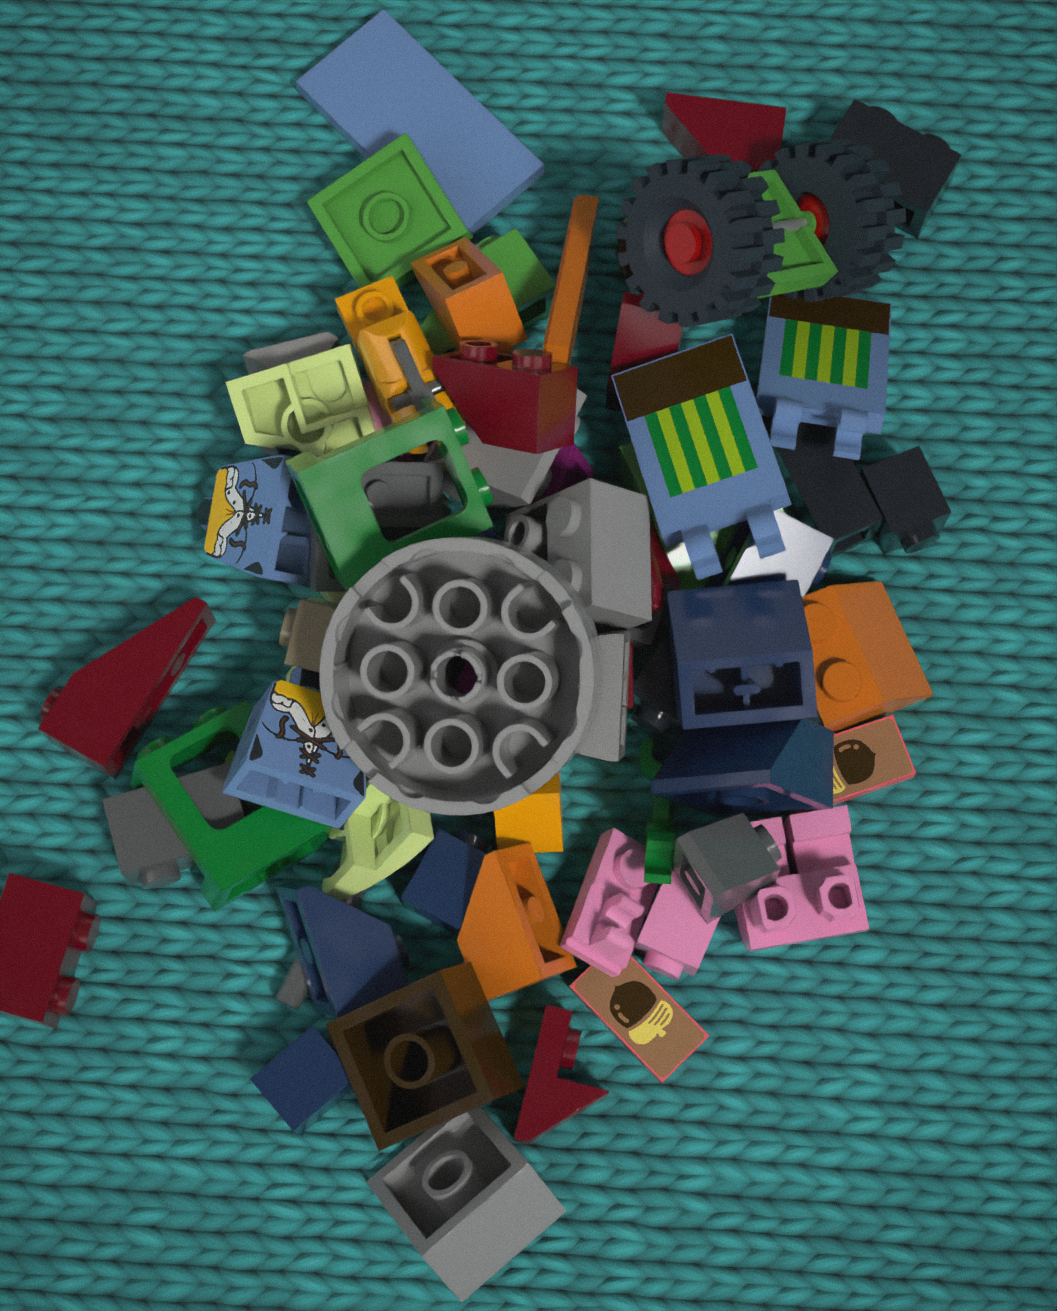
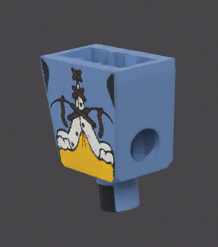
(258, 521)
(293, 759)

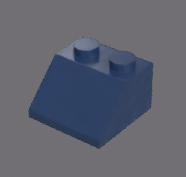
(750, 769)

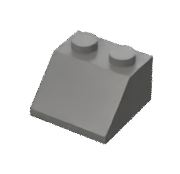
(465, 1199)

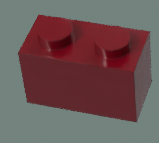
(40, 948)

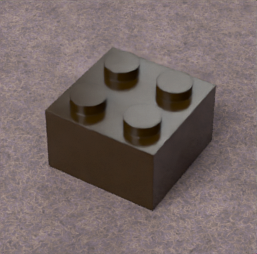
(424, 1054)

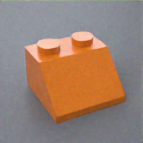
(860, 656)

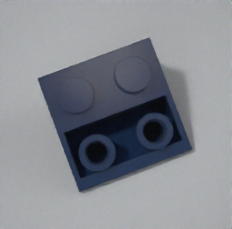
(741, 654)

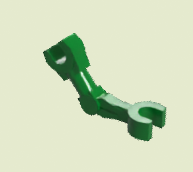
(659, 827)

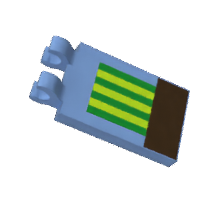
(825, 368)
(703, 449)

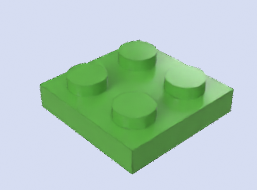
(388, 214)

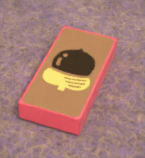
(869, 760)
(641, 1017)

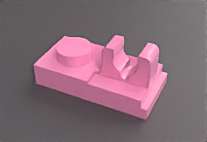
(610, 904)

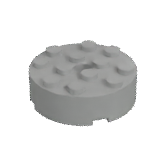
(391, 689)

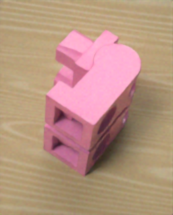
(820, 895)

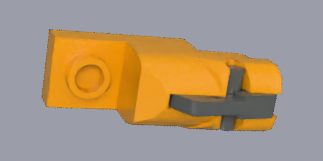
(392, 350)

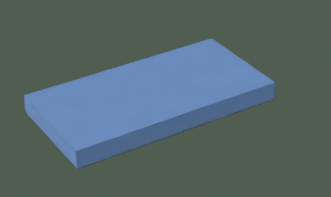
(390, 85)

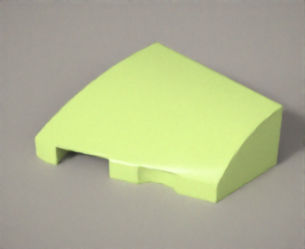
(304, 403)
(376, 842)

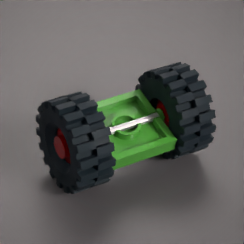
(719, 238)

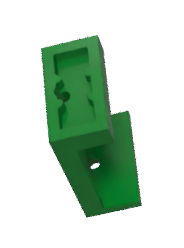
(340, 508)
(246, 851)

